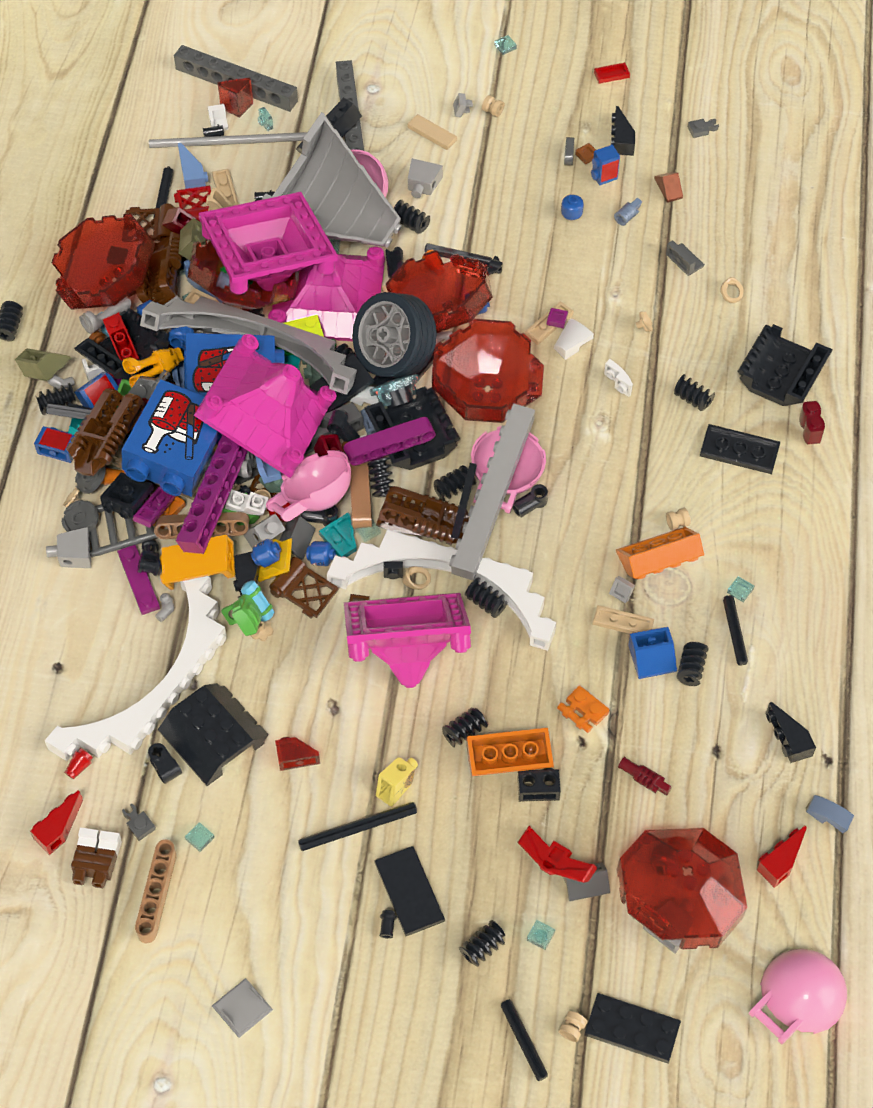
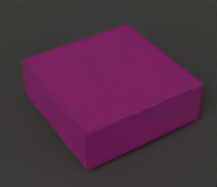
(557, 318)

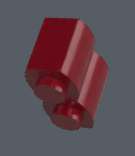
(812, 422)

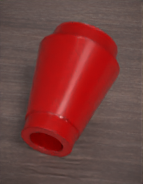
(78, 763)

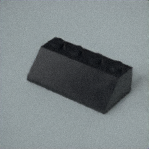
(341, 117)

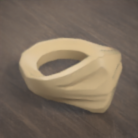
(731, 281)
(410, 571)

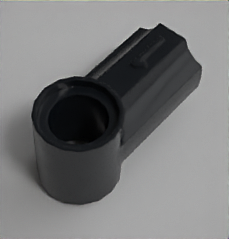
(339, 426)
(530, 502)
(321, 516)

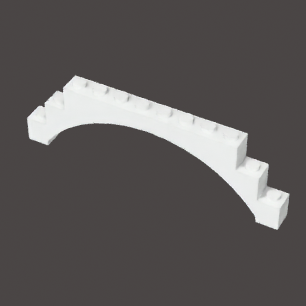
(413, 551)
(132, 725)

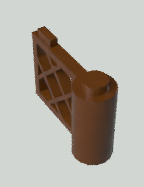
(159, 231)
(287, 583)

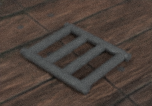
(114, 544)

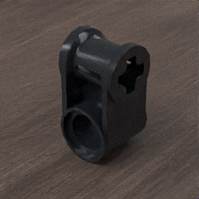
(165, 765)

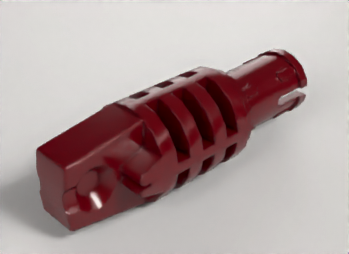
(645, 776)

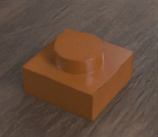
(585, 153)

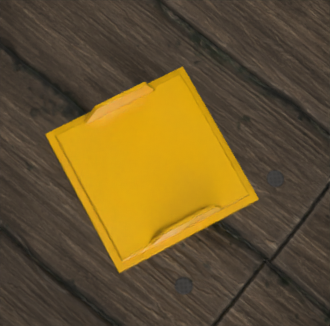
(279, 567)

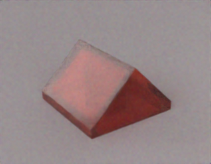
(236, 95)

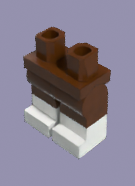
(95, 856)

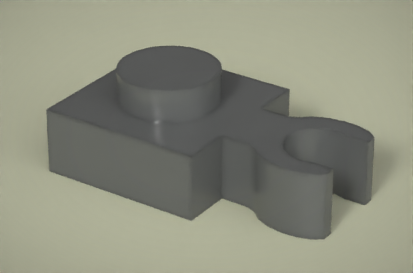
(701, 128)
(139, 824)

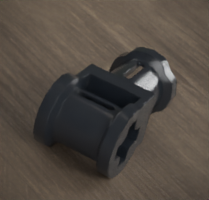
(149, 559)

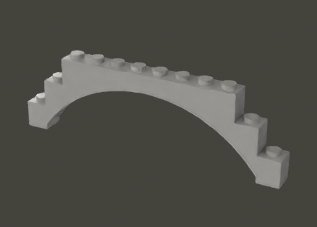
(212, 314)

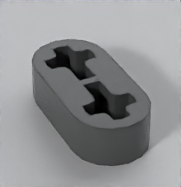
(569, 150)

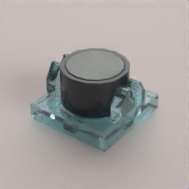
(396, 391)

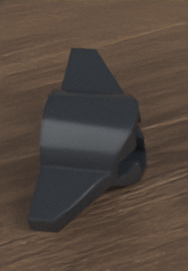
(495, 266)

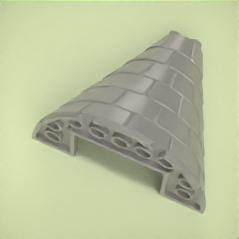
(339, 189)

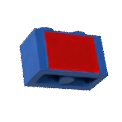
(605, 165)
(92, 390)
(53, 444)

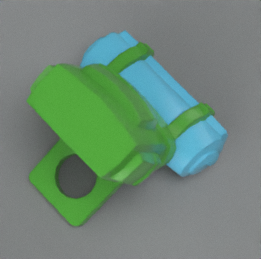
(249, 609)

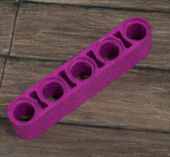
(389, 441)

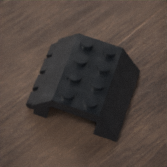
(143, 339)
(782, 368)
(424, 405)
(211, 730)

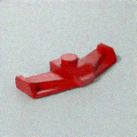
(556, 858)

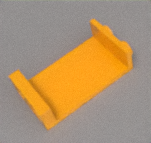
(184, 566)

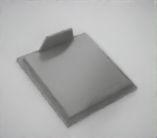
(242, 1008)

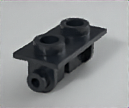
(394, 260)

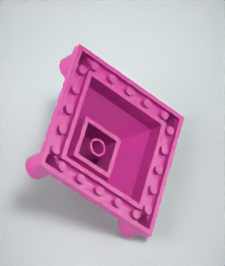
(268, 240)
(335, 296)
(265, 407)
(407, 631)

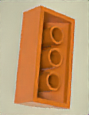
(660, 552)
(509, 752)

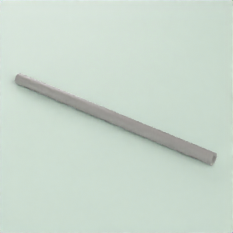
(222, 140)

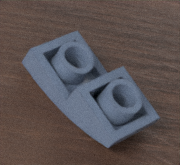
(826, 810)

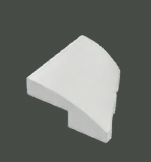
(572, 338)

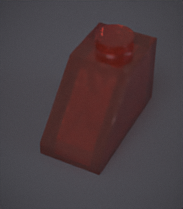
(295, 754)

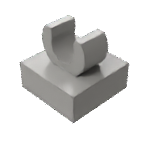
(461, 105)
(622, 589)

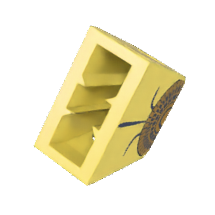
(395, 780)

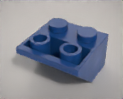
(653, 652)

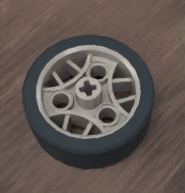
(405, 335)

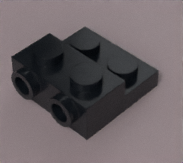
(125, 496)

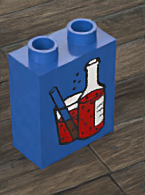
(208, 353)
(170, 442)

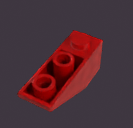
(120, 337)
(55, 828)
(779, 863)

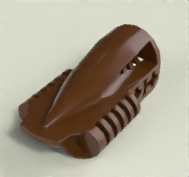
(162, 272)
(103, 431)
(431, 520)

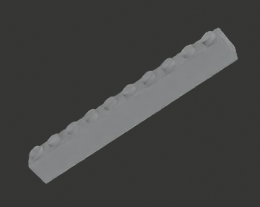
(493, 492)

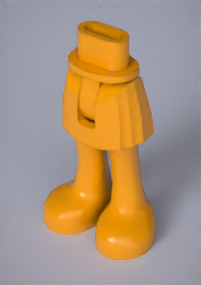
(160, 359)

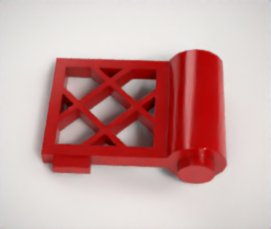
(194, 193)

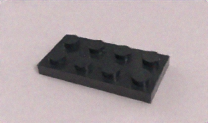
(632, 1028)

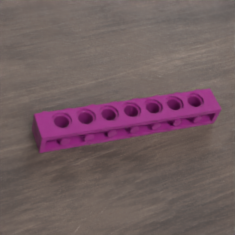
(211, 496)

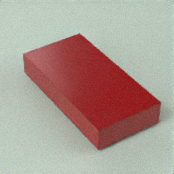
(611, 73)

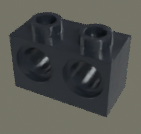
(539, 790)

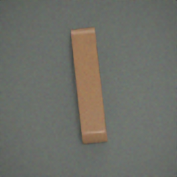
(360, 496)
(229, 519)
(156, 900)

